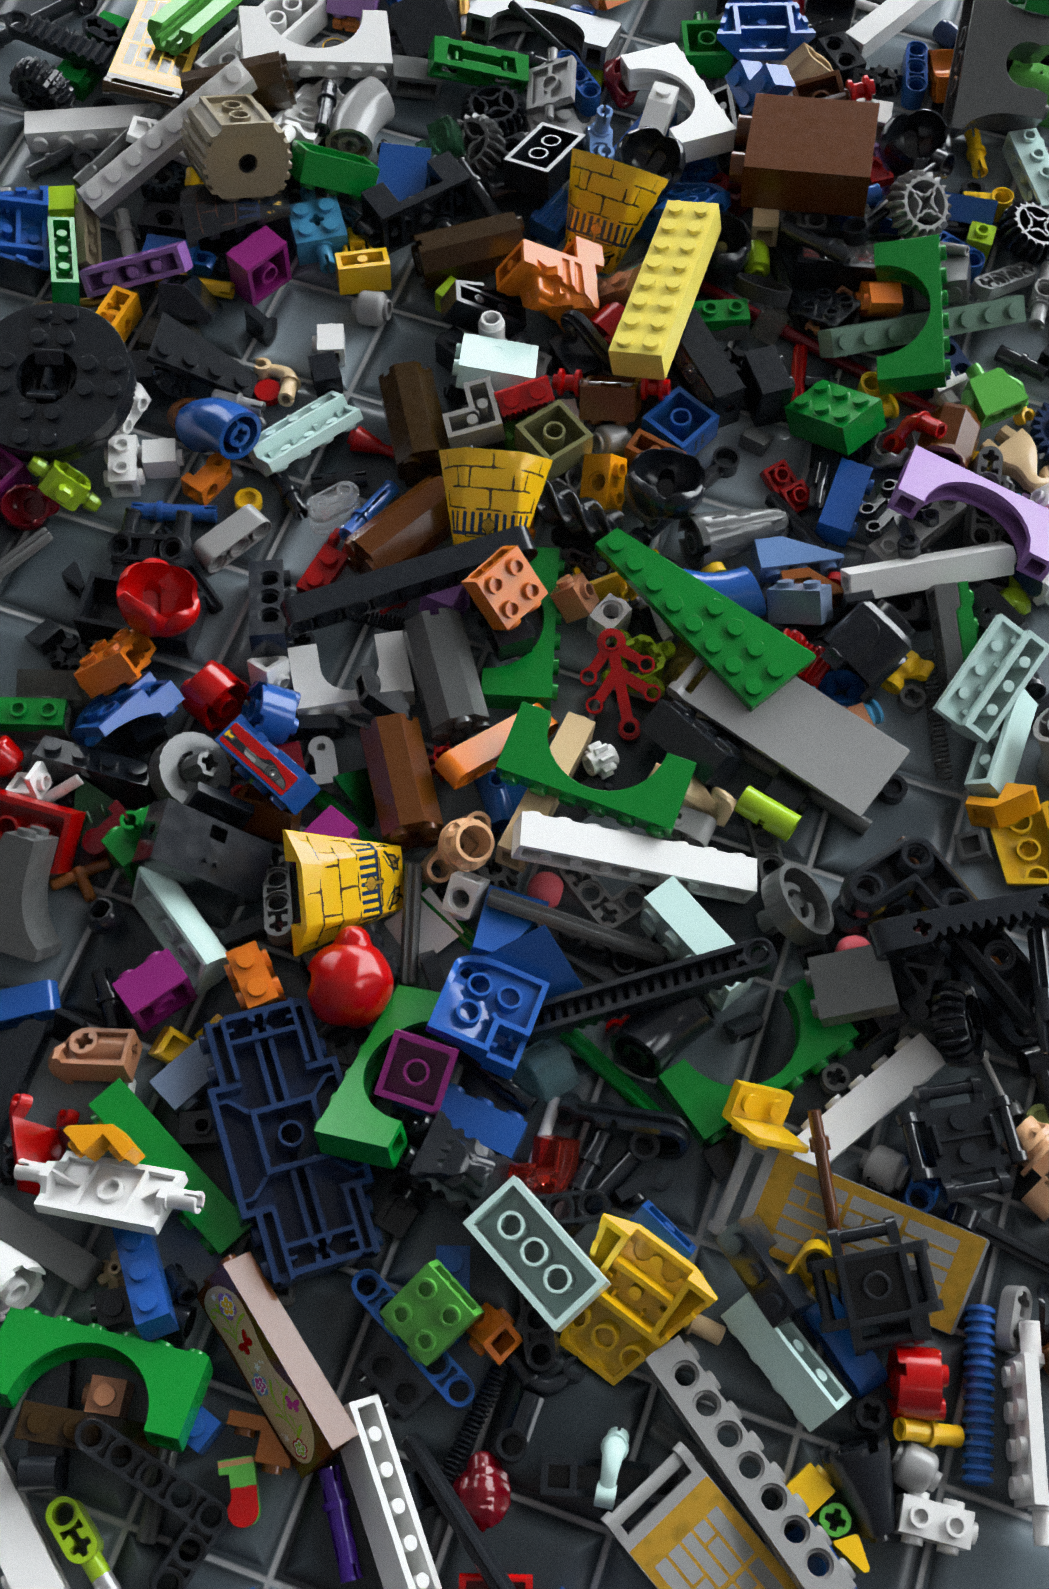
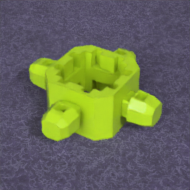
(64, 484)
(646, 646)

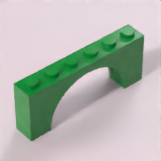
(923, 361)
(532, 675)
(648, 805)
(703, 1100)
(351, 1123)
(172, 1376)

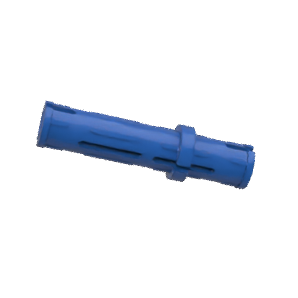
(370, 509)
(167, 512)

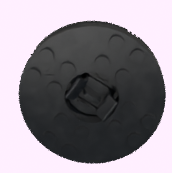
(61, 382)

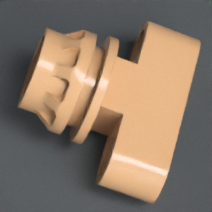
(461, 846)
(1035, 1140)

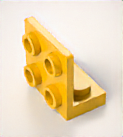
(760, 1115)

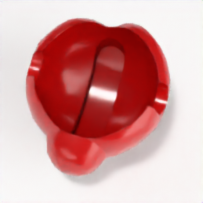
(158, 598)
(350, 980)

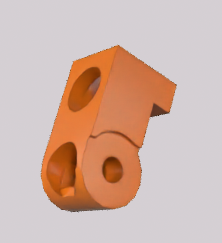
(208, 480)

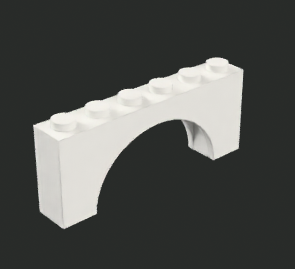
(360, 56)
(708, 128)

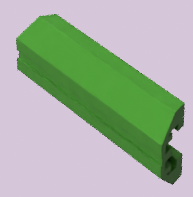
(185, 21)

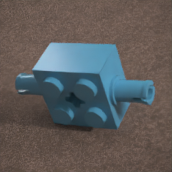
(317, 230)

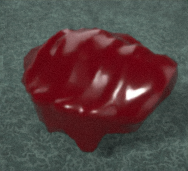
(615, 86)
(27, 507)
(484, 1490)

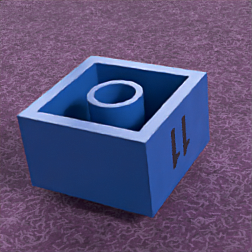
(682, 422)

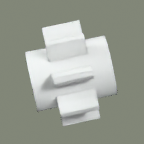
(600, 759)

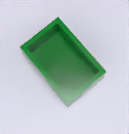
(332, 169)
(835, 417)

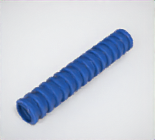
(978, 1395)

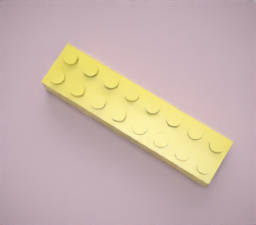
(665, 290)

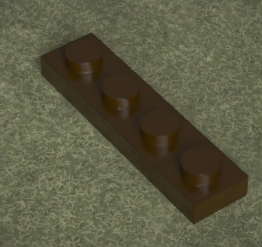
(56, 1427)

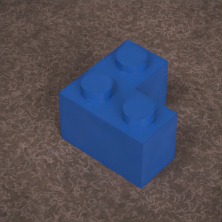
(751, 78)

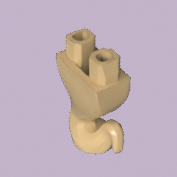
(1019, 458)
(718, 804)

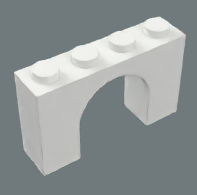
(323, 698)

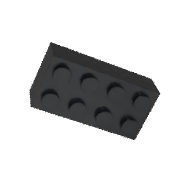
(100, 617)

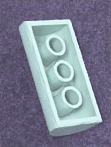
(180, 928)

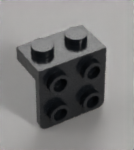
(838, 10)

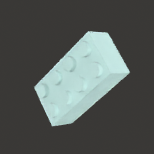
(687, 931)
(536, 1254)

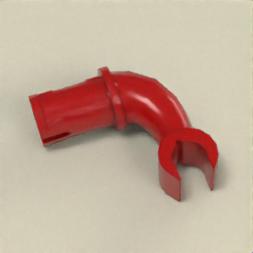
(916, 422)

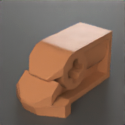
(97, 1055)

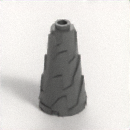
(727, 533)

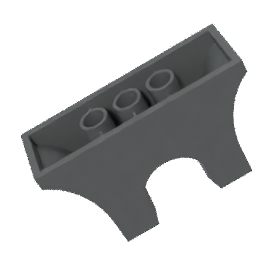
(978, 83)
(24, 880)

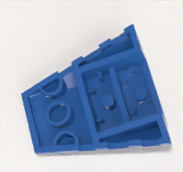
(763, 29)
(24, 226)

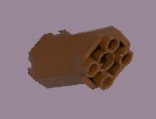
(961, 436)

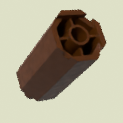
(403, 529)
(401, 782)

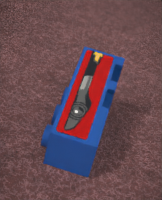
(267, 766)

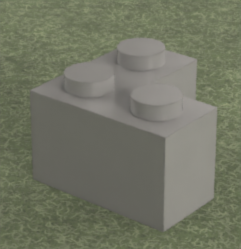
(478, 423)

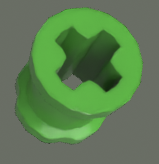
(841, 1515)

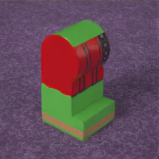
(245, 1503)

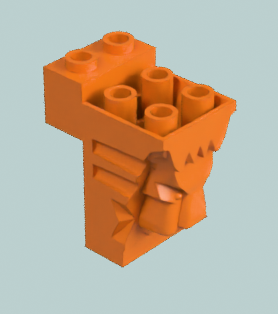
(553, 279)

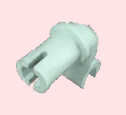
(614, 1451)

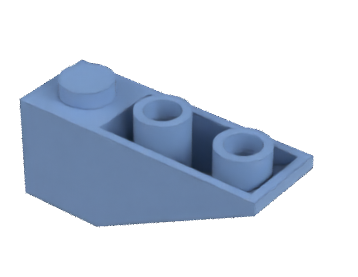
(782, 553)

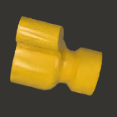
(912, 668)

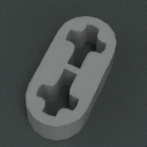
(1013, 1307)

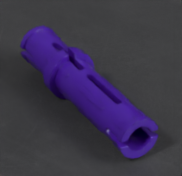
(339, 1522)

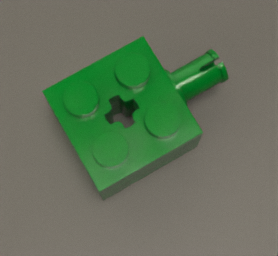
(702, 48)
(122, 842)

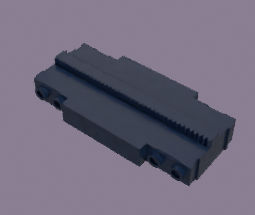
(264, 1115)

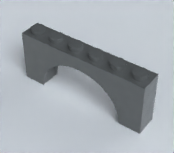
(590, 35)

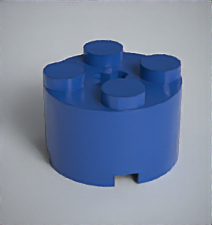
(272, 711)

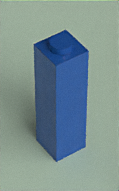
(970, 208)

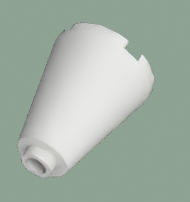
(18, 1279)

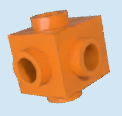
(494, 1334)

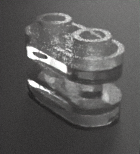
(332, 507)

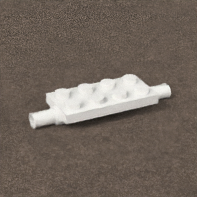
(300, 120)
(109, 1191)
(1025, 1419)

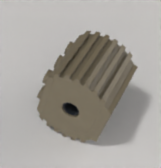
(236, 147)

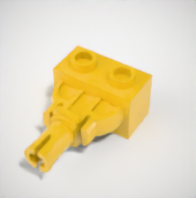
(362, 267)

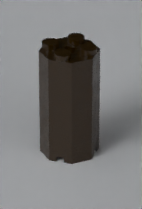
(269, 72)
(465, 248)
(413, 421)

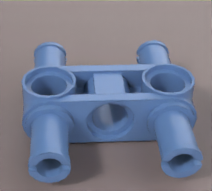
(600, 134)

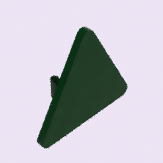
(358, 793)
(94, 803)

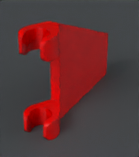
(35, 1140)

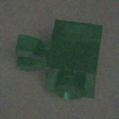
(443, 137)

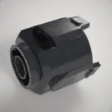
(870, 643)

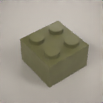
(556, 436)

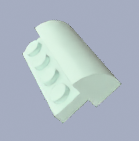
(303, 431)
(991, 679)

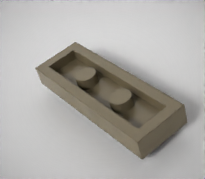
(87, 236)

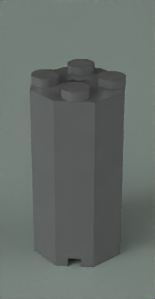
(445, 675)

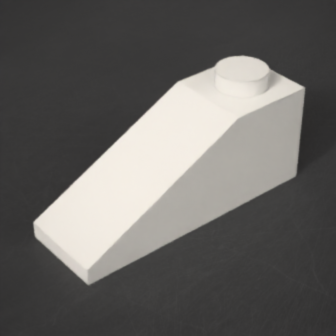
(660, 107)

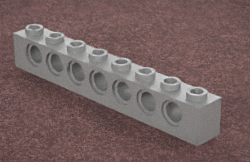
(770, 1524)

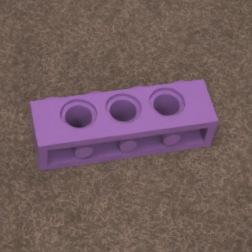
(136, 268)

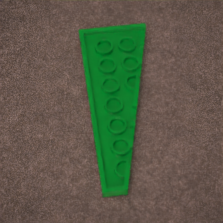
(732, 642)

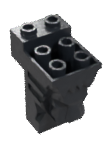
(445, 1163)

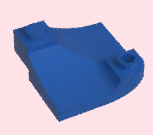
(684, 191)
(126, 703)
(488, 1012)

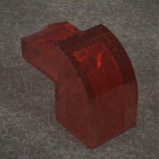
(551, 1164)

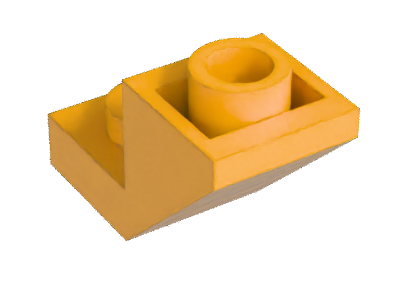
(1012, 805)
(99, 1138)

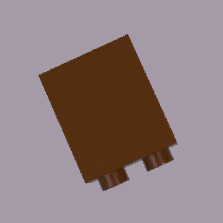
(805, 154)

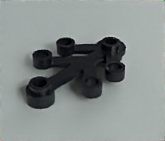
(909, 544)

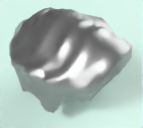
(882, 458)

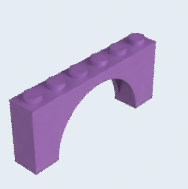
(933, 478)

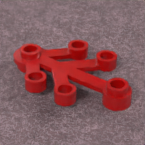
(619, 678)

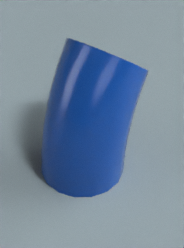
(218, 427)
(736, 585)

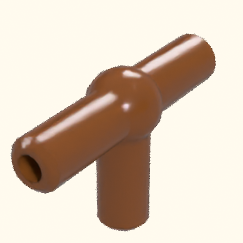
(80, 875)

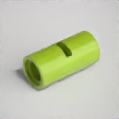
(768, 812)

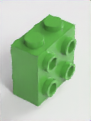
(430, 1312)

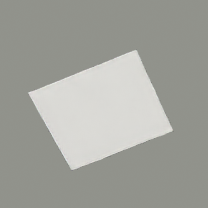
(433, 930)

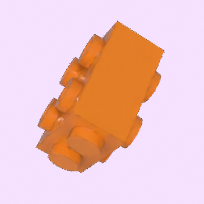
(505, 588)
(114, 662)
(253, 977)

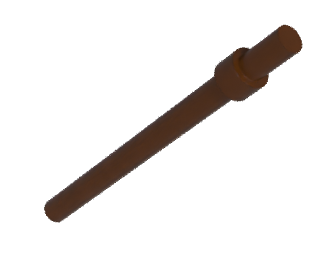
(820, 1145)

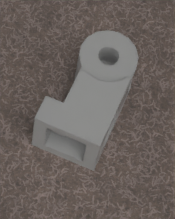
(324, 759)

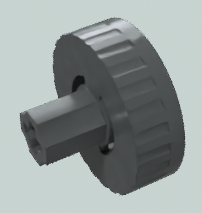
(205, 765)
(795, 905)

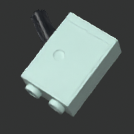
(505, 361)

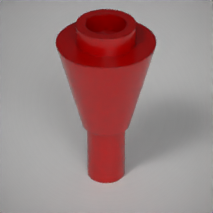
(364, 441)

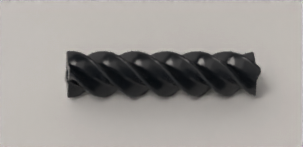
(580, 516)

